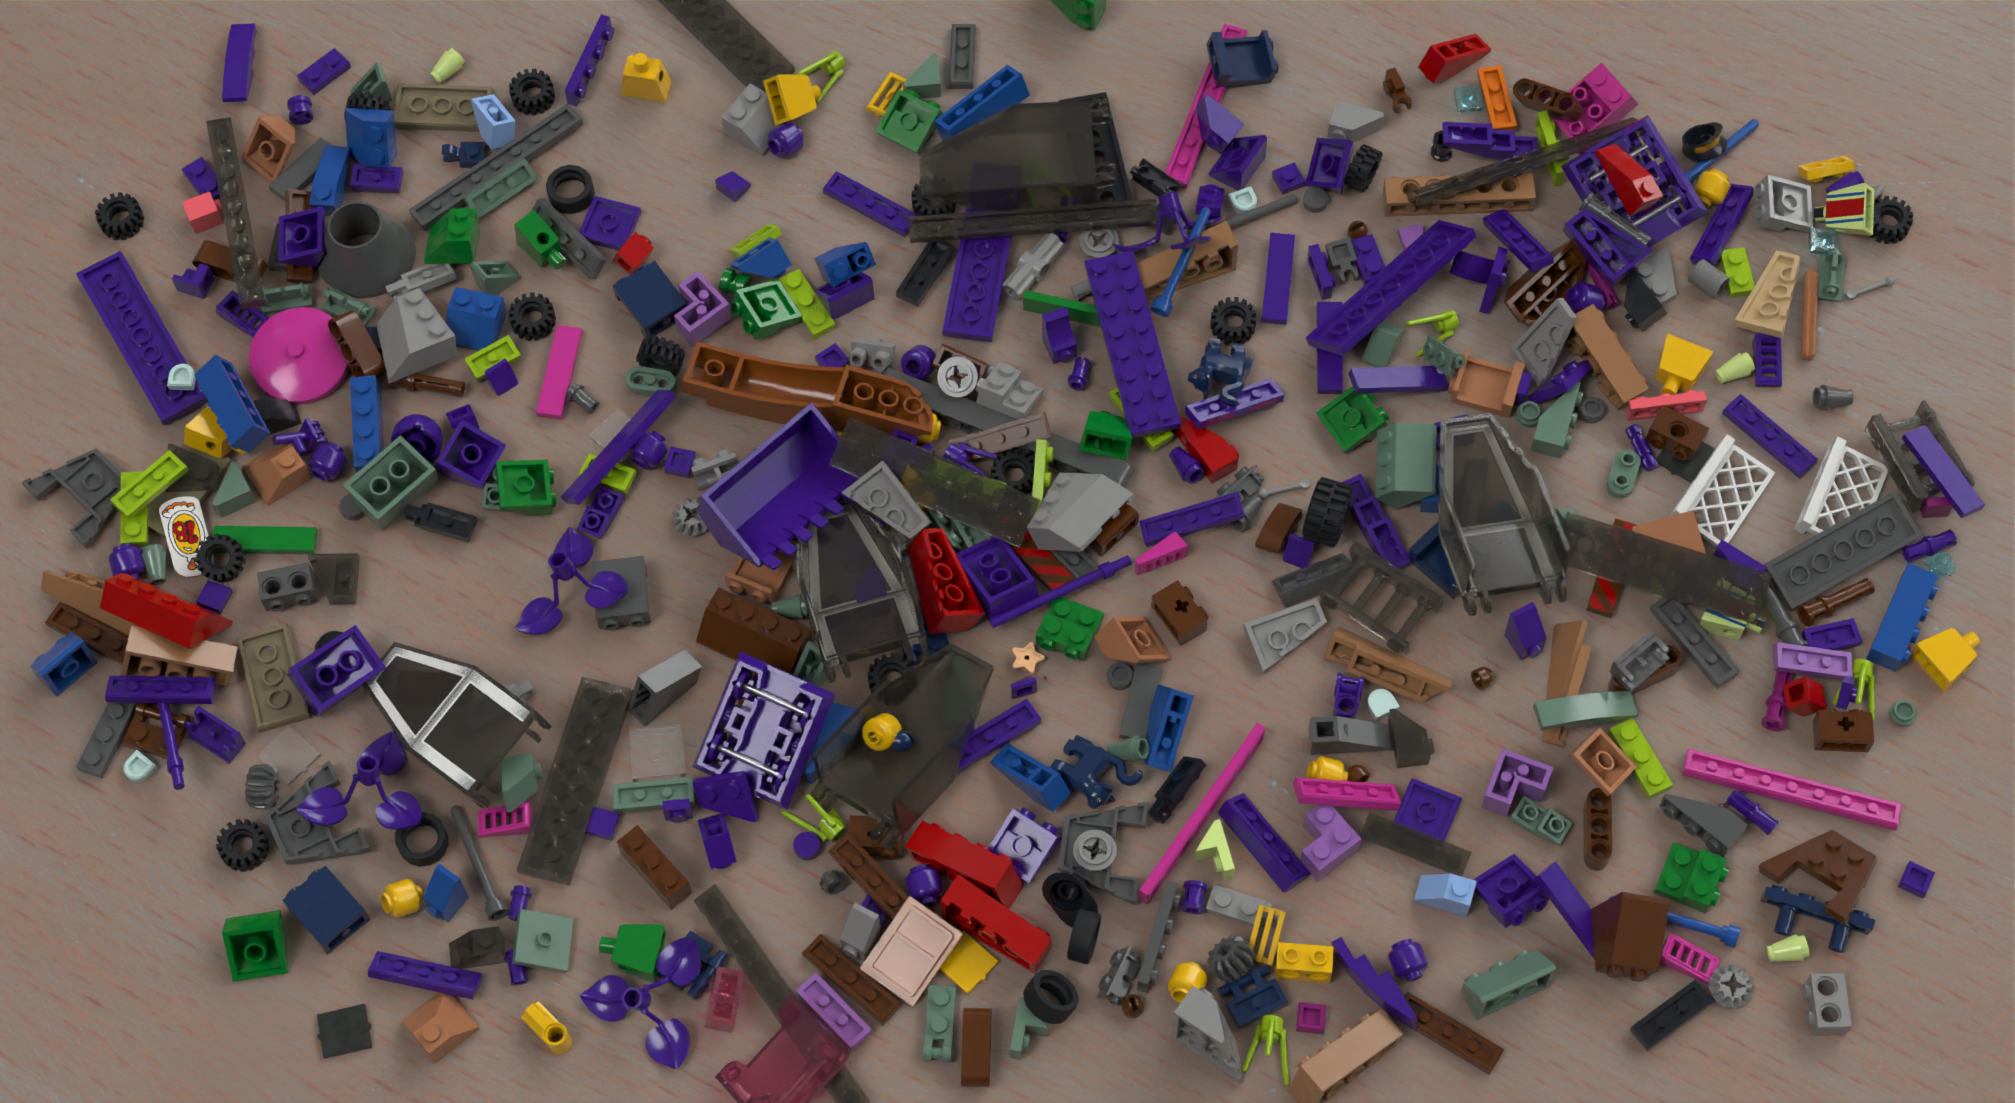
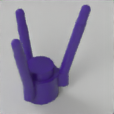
(958, 455)

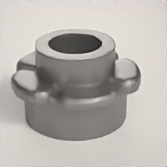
(832, 882)

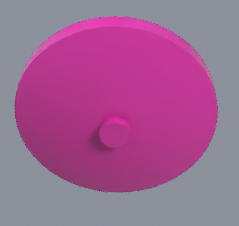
(297, 356)

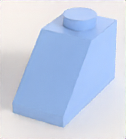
(493, 121)
(1446, 892)

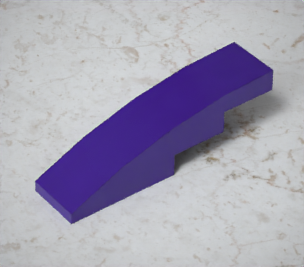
(238, 63)
(1484, 141)
(1374, 525)
(1380, 988)

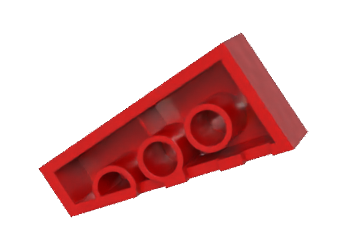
(942, 584)
(975, 863)
(995, 925)

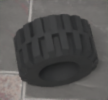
(1327, 512)

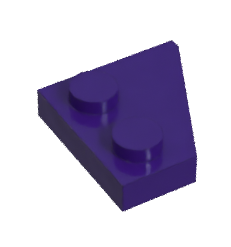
(1561, 382)
(727, 795)

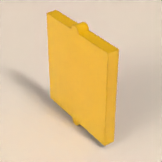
(968, 963)

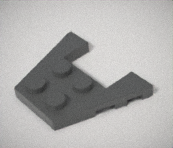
(91, 482)
(1107, 821)
(303, 840)

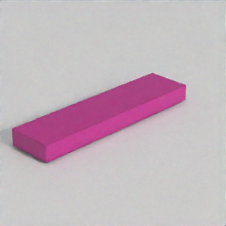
(559, 372)
(1346, 793)

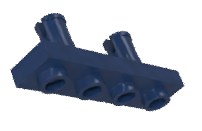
(1804, 904)

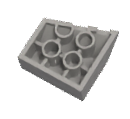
(413, 336)
(1076, 511)
(1204, 1031)

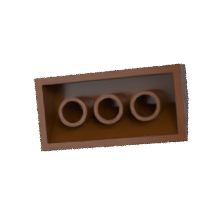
(741, 626)

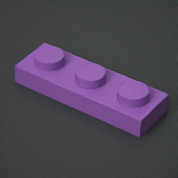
(1812, 661)
(833, 1011)

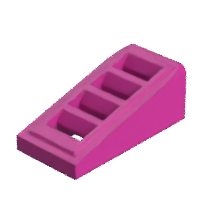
(1163, 553)
(515, 828)
(1676, 964)

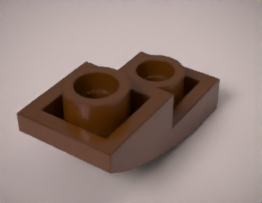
(1278, 527)

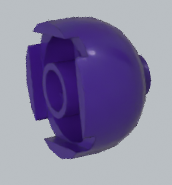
(421, 434)

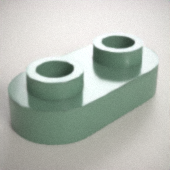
(651, 379)
(1625, 472)

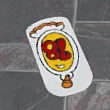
(184, 531)

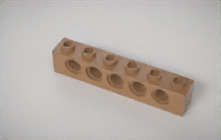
(1518, 200)

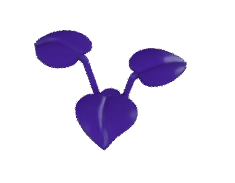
(1172, 209)
(571, 551)
(382, 756)
(612, 998)

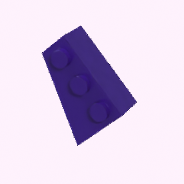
(1605, 247)

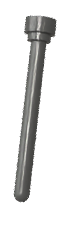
(1256, 213)
(495, 907)

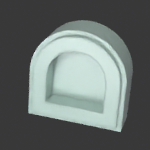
(1243, 200)
(181, 378)
(1380, 702)
(138, 767)

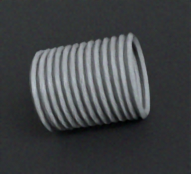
(1708, 279)

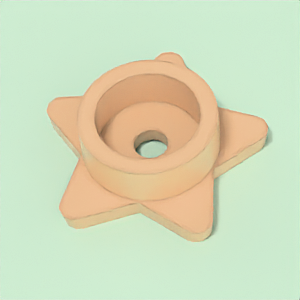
(1030, 664)

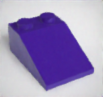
(997, 576)
(335, 670)

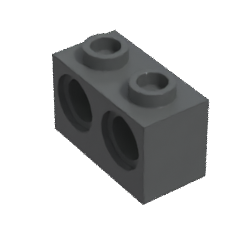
(287, 580)

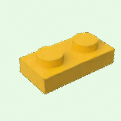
(1830, 167)

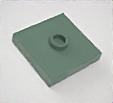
(542, 941)

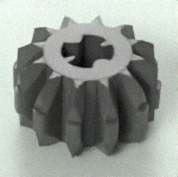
(262, 786)
(1231, 958)

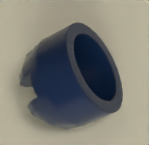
(903, 741)

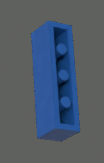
(991, 97)
(231, 404)
(366, 420)
(1902, 617)

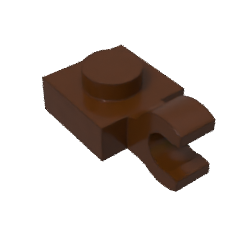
(1395, 87)

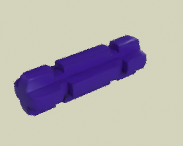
(1641, 447)

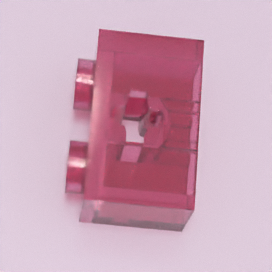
(724, 999)

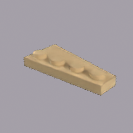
(1771, 298)

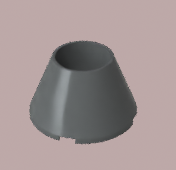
(369, 267)

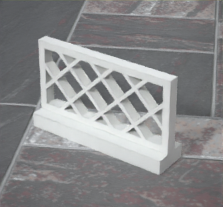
(1708, 475)
(1825, 482)

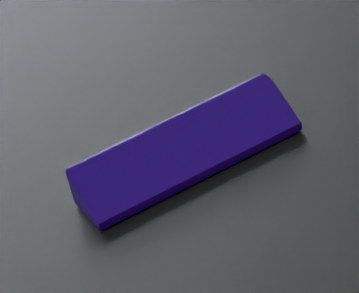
(1263, 842)

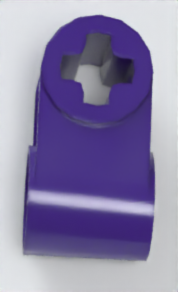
(1347, 694)

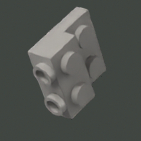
(1783, 204)
(1006, 391)

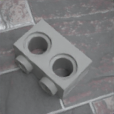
(1835, 1004)

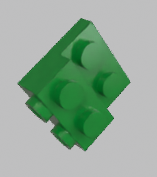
(909, 120)
(765, 309)
(1353, 419)
(525, 486)
(1069, 628)
(1692, 877)

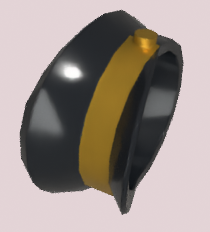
(1704, 142)

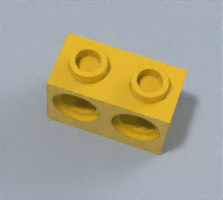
(1304, 962)

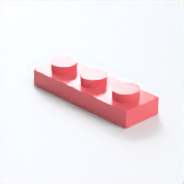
(1684, 403)

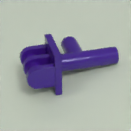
(305, 440)

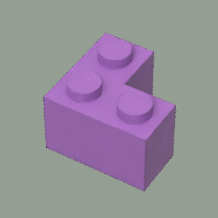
(704, 310)
(1515, 775)
(1333, 841)

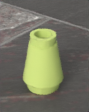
(447, 65)
(1735, 368)
(1789, 949)

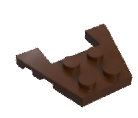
(1831, 861)

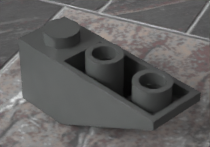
(1346, 735)
(1709, 822)

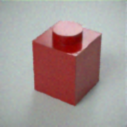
(634, 253)
(1804, 696)

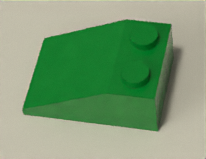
(1083, 13)

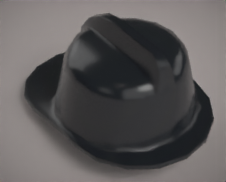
(1067, 895)

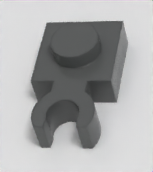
(1342, 256)

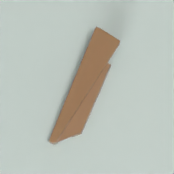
(83, 594)
(1384, 666)
(1566, 669)

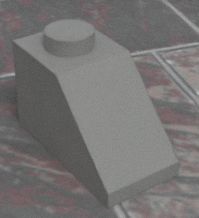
(1353, 122)
(860, 932)

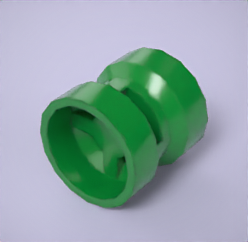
(732, 281)

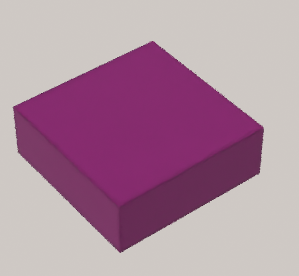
(1936, 507)
(1311, 1018)

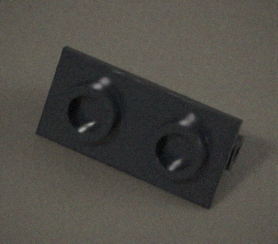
(1154, 178)

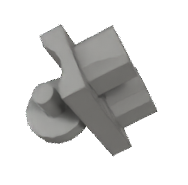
(872, 354)
(710, 472)

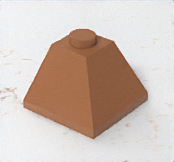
(269, 146)
(277, 472)
(1131, 641)
(1602, 761)
(440, 1025)

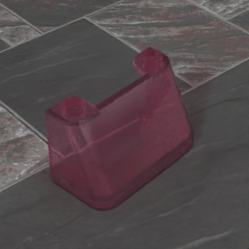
(792, 1063)

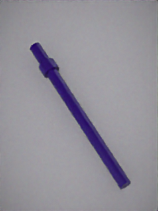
(1104, 571)
(174, 763)

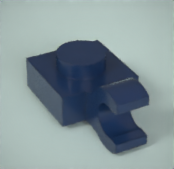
(468, 154)

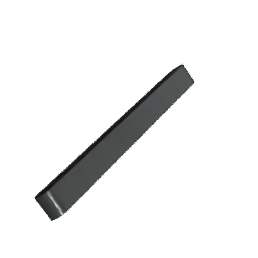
(972, 417)

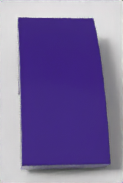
(601, 513)

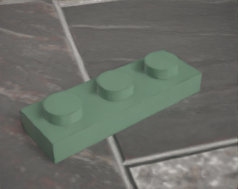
(500, 187)
(650, 794)

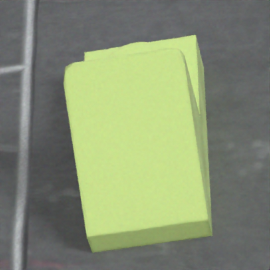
(1216, 845)

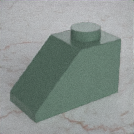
(519, 779)

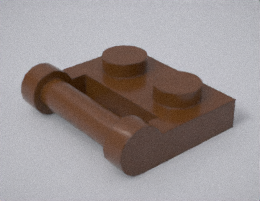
(150, 738)

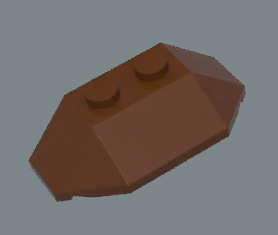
(1539, 289)

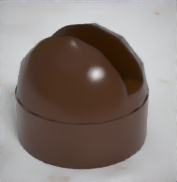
(1360, 232)
(1482, 678)
(1358, 773)
(1127, 1008)

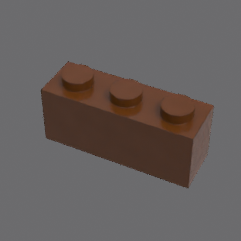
(654, 867)

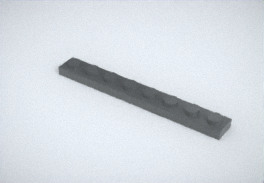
(524, 146)

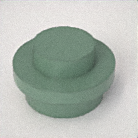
(1528, 413)
(1903, 713)

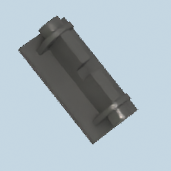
(1245, 480)
(1112, 983)

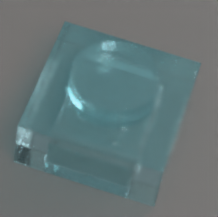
(1468, 99)
(1821, 240)

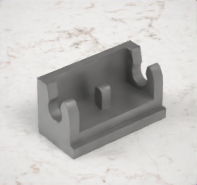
(1640, 661)

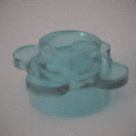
(1942, 559)

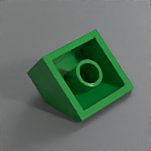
(453, 238)
(256, 945)

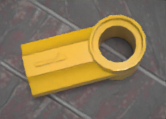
(547, 1027)

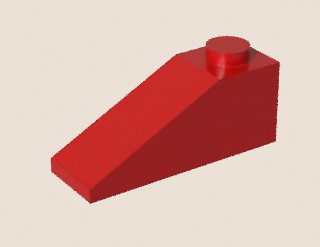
(1452, 56)
(1630, 180)
(1208, 448)

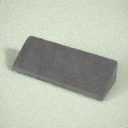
(1307, 581)

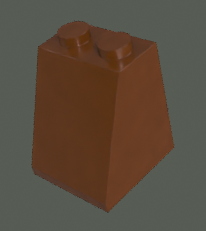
(1629, 935)

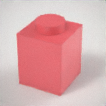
(203, 212)

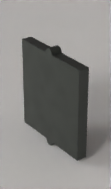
(1685, 468)
(344, 1031)

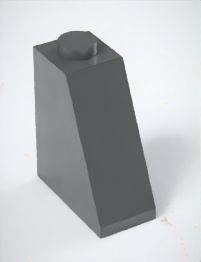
(663, 686)

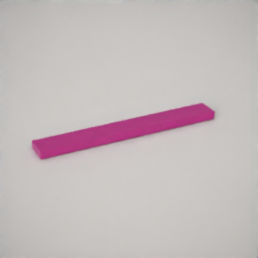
(1190, 142)
(1792, 789)
(1201, 814)

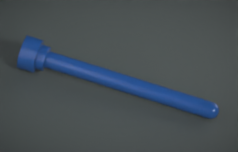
(1731, 142)
(1162, 304)
(1727, 934)

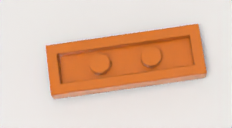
(1496, 98)

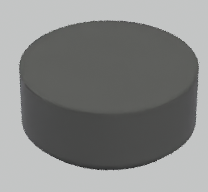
(1315, 199)
(1591, 410)
(350, 509)
(1119, 676)

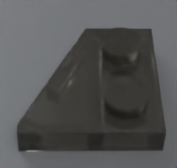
(201, 473)
(337, 576)

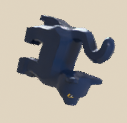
(1222, 368)
(1089, 768)

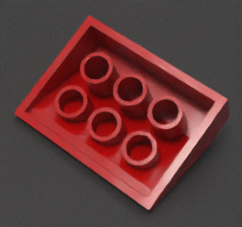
(160, 611)

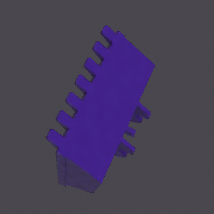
(778, 492)

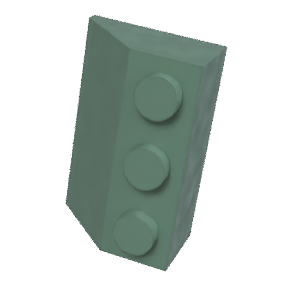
(1405, 463)
(391, 482)
(1507, 983)

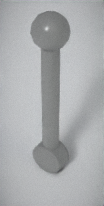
(1851, 294)
(1304, 484)

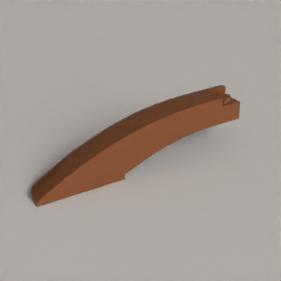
(783, 389)

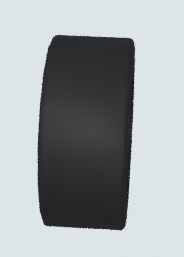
(567, 173)
(430, 856)
(1084, 936)
(1044, 1008)

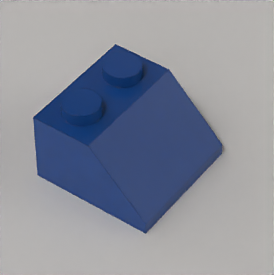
(371, 136)
(475, 318)
(63, 663)

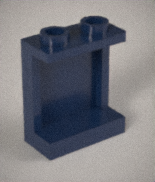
(1242, 59)
(650, 298)
(1431, 560)
(326, 909)

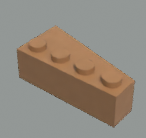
(1205, 263)
(1610, 364)
(157, 656)
(1344, 1058)

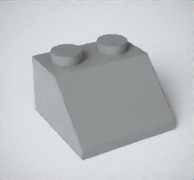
(750, 119)

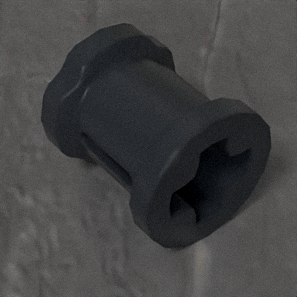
(1438, 150)

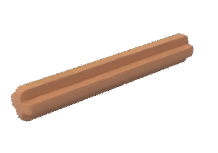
(1809, 315)

